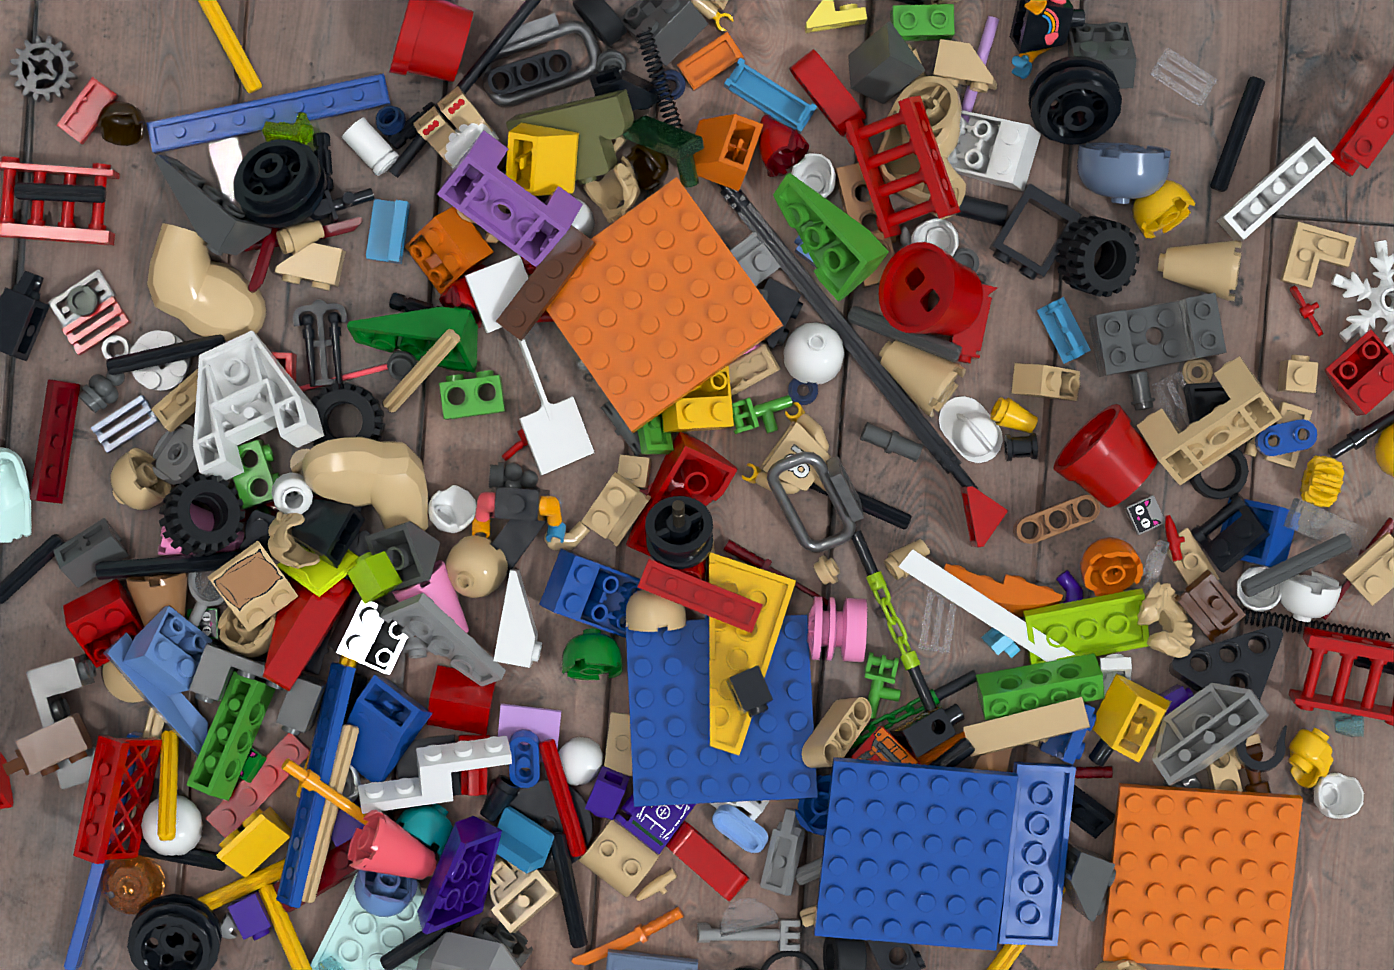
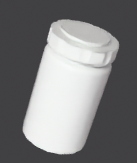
(370, 146)

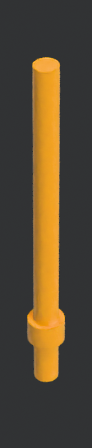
(311, 781)

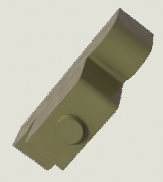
(596, 121)

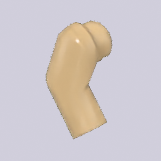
(571, 539)

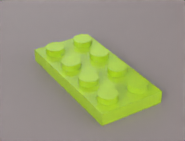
(1091, 625)

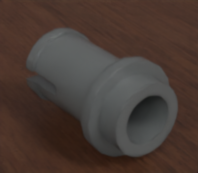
(1141, 391)

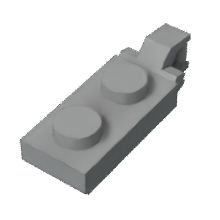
(783, 855)

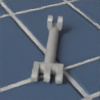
(708, 934)

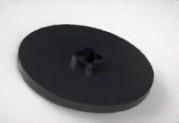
(539, 803)

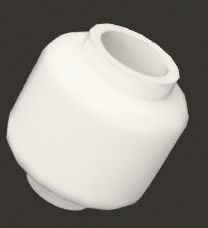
(293, 502)

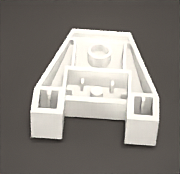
(241, 397)

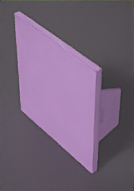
(540, 721)

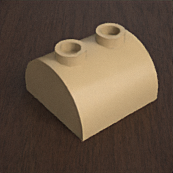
(619, 858)

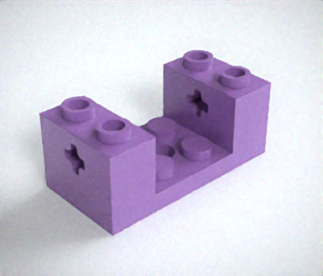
(479, 187)

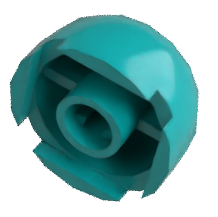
(427, 825)

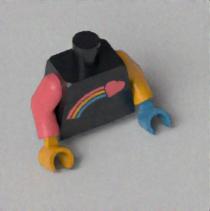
(1039, 27)
(519, 505)

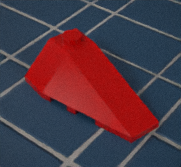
(687, 471)
(301, 629)

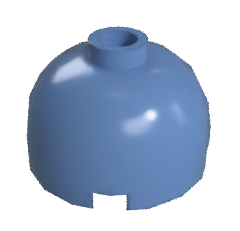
(384, 893)

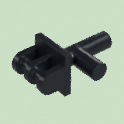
(328, 207)

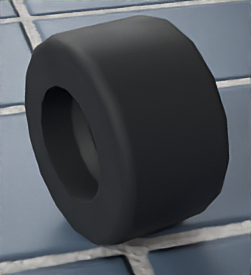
(844, 954)

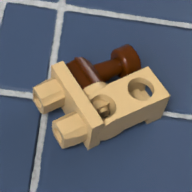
(1224, 771)

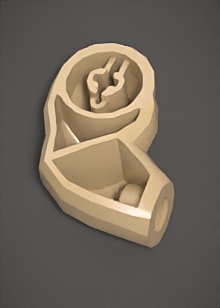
(944, 114)
(200, 292)
(369, 473)

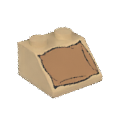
(253, 586)

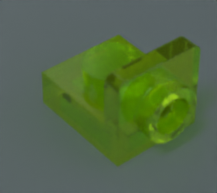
(301, 131)

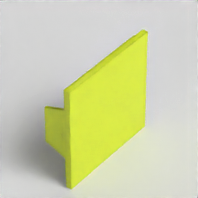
(321, 576)

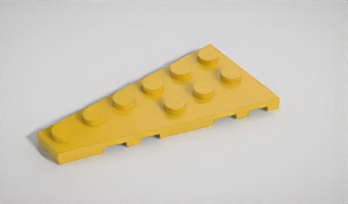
(738, 650)

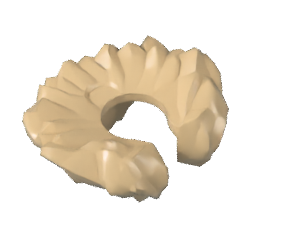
(1162, 607)

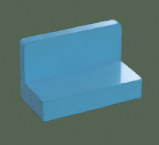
(388, 231)
(523, 841)

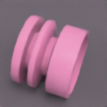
(838, 629)

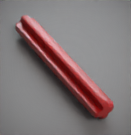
(562, 797)

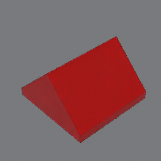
(981, 515)
(459, 702)

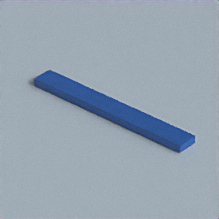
(251, 115)
(310, 802)
(91, 898)

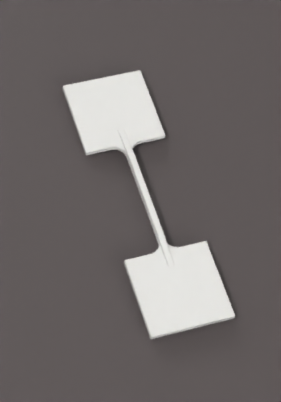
(557, 429)

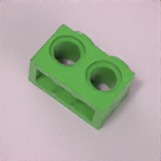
(924, 21)
(473, 404)
(262, 470)

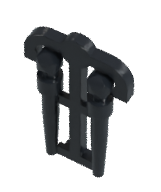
(319, 308)

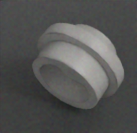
(415, 648)

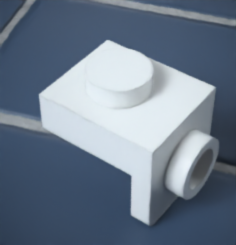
(1114, 664)

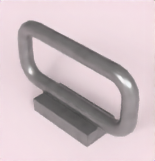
(537, 33)
(838, 489)

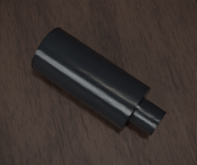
(983, 210)

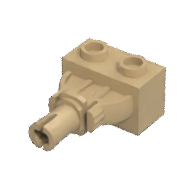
(518, 894)

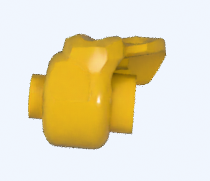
(1310, 756)

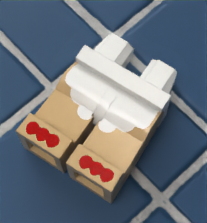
(445, 139)

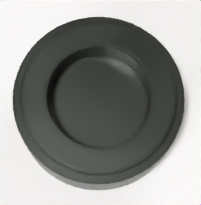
(83, 301)

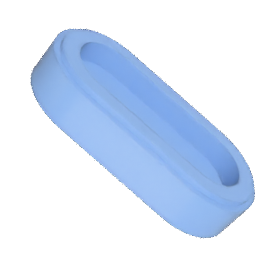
(740, 828)

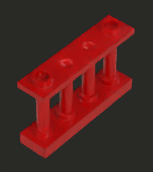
(1368, 131)
(931, 170)
(66, 229)
(1348, 647)

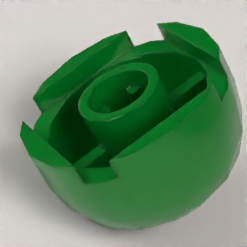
(591, 655)

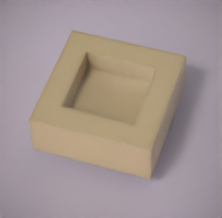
(635, 470)

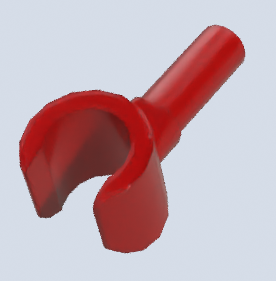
(517, 446)

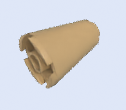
(1204, 267)
(921, 375)

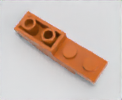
(1012, 593)

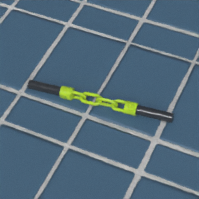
(909, 659)

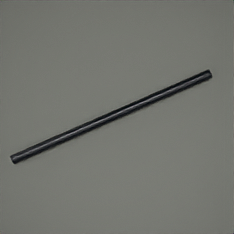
(471, 77)

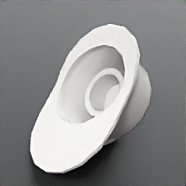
(970, 429)

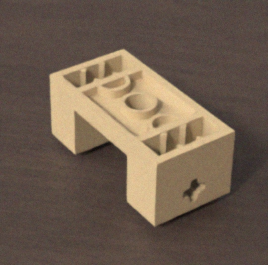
(1217, 433)

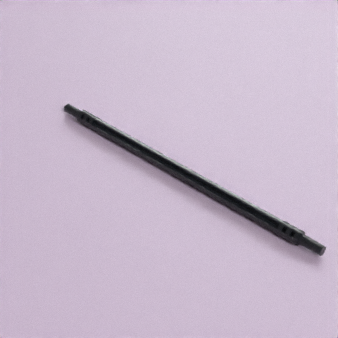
(849, 337)

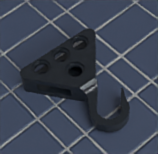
(1248, 666)

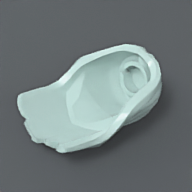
(14, 497)

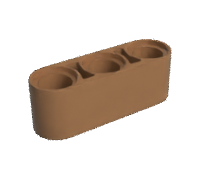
(1070, 515)

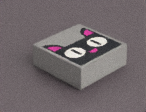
(1145, 515)

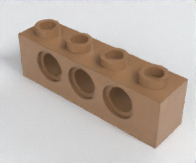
(849, 179)

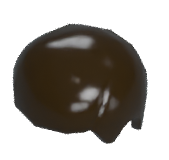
(121, 123)
(649, 166)

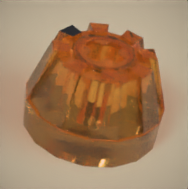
(133, 883)

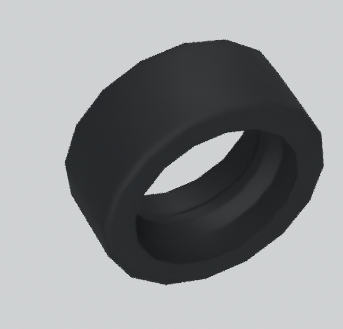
(601, 20)
(1235, 486)

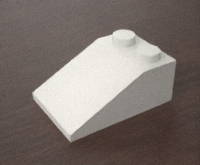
(517, 630)

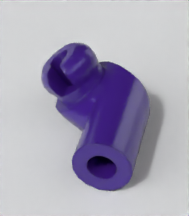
(1070, 585)

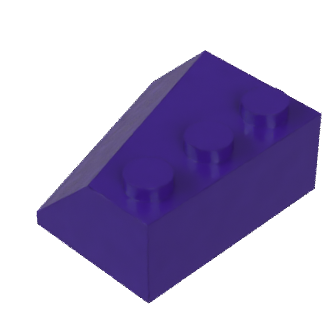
(461, 875)

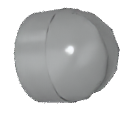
(227, 925)

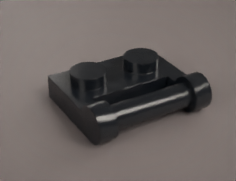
(1236, 539)

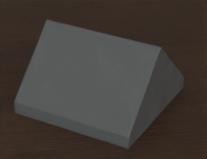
(883, 65)
(409, 550)

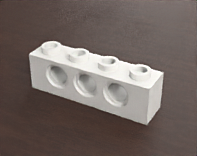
(1275, 189)

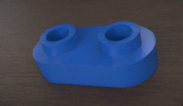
(1286, 438)
(524, 757)

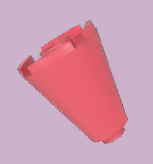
(389, 849)

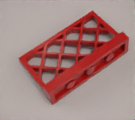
(105, 796)

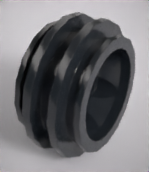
(1080, 113)
(279, 183)
(180, 915)

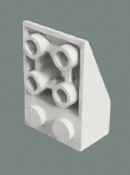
(995, 150)

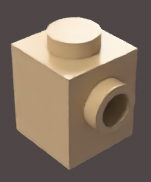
(1298, 375)

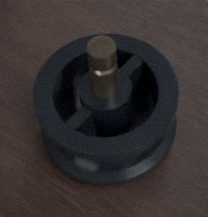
(679, 532)

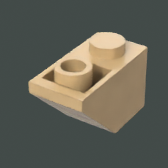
(962, 65)
(314, 263)
(1045, 381)

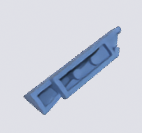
(173, 709)

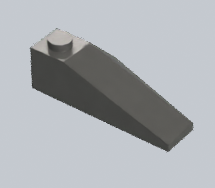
(214, 220)

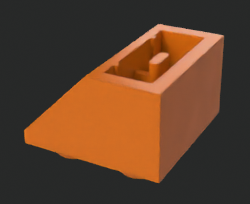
(727, 149)
(448, 249)

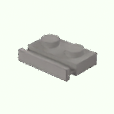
(755, 258)

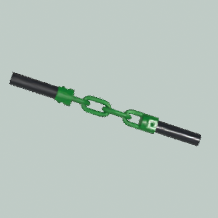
(937, 694)

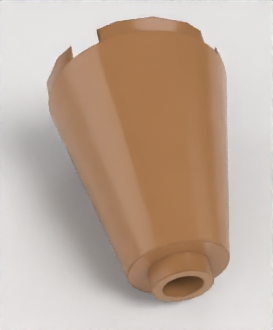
(156, 592)

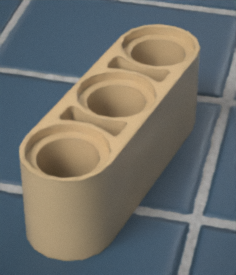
(836, 732)

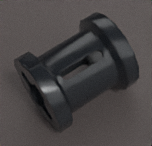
(1020, 446)

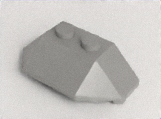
(1206, 729)
(465, 952)

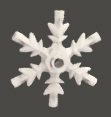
(1376, 295)

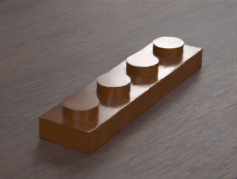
(545, 283)

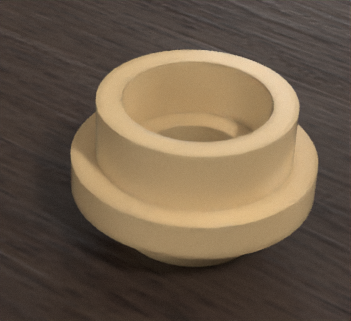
(1205, 367)
(827, 570)

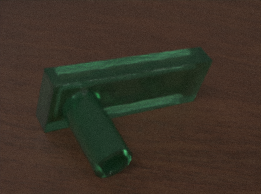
(671, 142)

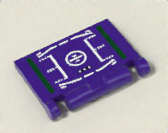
(653, 824)

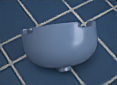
(1122, 169)

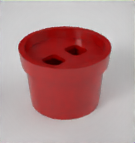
(431, 39)
(910, 279)
(1107, 457)

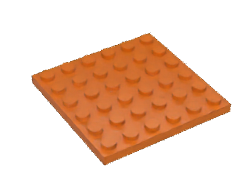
(659, 306)
(1201, 877)

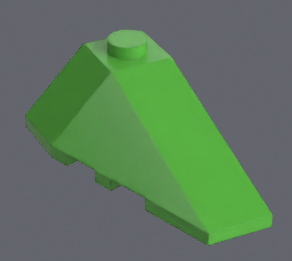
(835, 241)

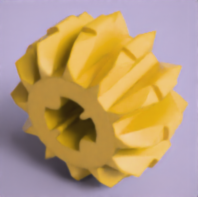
(1322, 481)

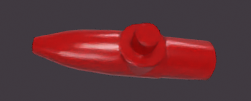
(1174, 539)

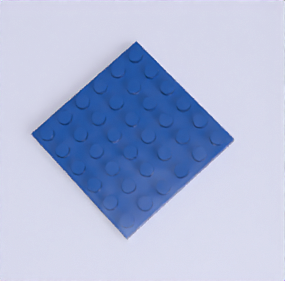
(673, 730)
(915, 853)

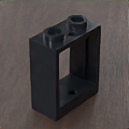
(1050, 206)

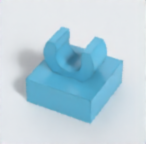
(999, 642)

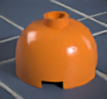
(1110, 566)

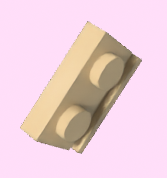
(615, 509)
(1373, 570)

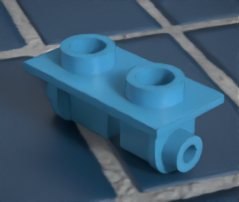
(1063, 330)

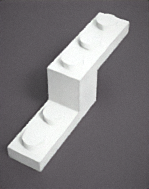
(434, 774)

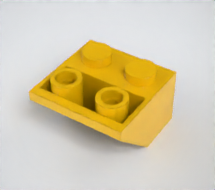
(542, 158)
(703, 408)
(1129, 717)
(251, 847)

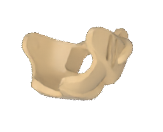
(614, 187)
(282, 544)

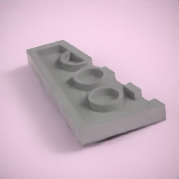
(445, 638)

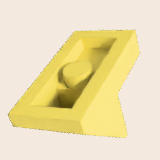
(827, 18)

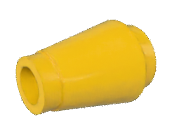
(1012, 415)

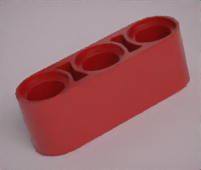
(826, 91)
(707, 861)

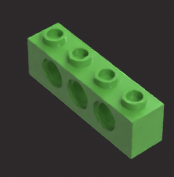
(1039, 685)
(230, 736)

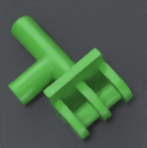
(762, 410)
(879, 676)

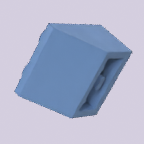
(167, 651)

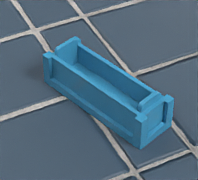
(769, 97)

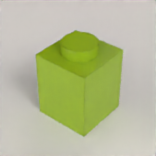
(374, 576)

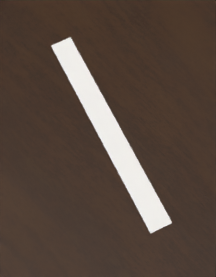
(980, 606)

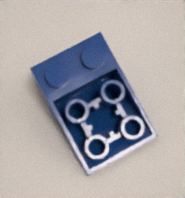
(589, 592)
(386, 725)

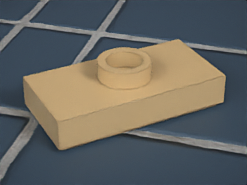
(751, 368)
(1194, 560)
(618, 748)

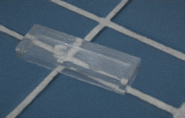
(1323, 525)

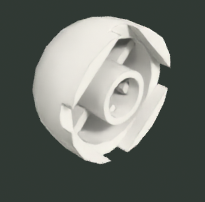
(813, 353)
(1309, 595)
(188, 828)

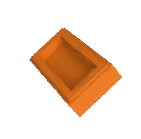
(710, 61)

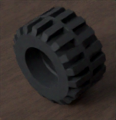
(1116, 258)
(356, 396)
(220, 501)

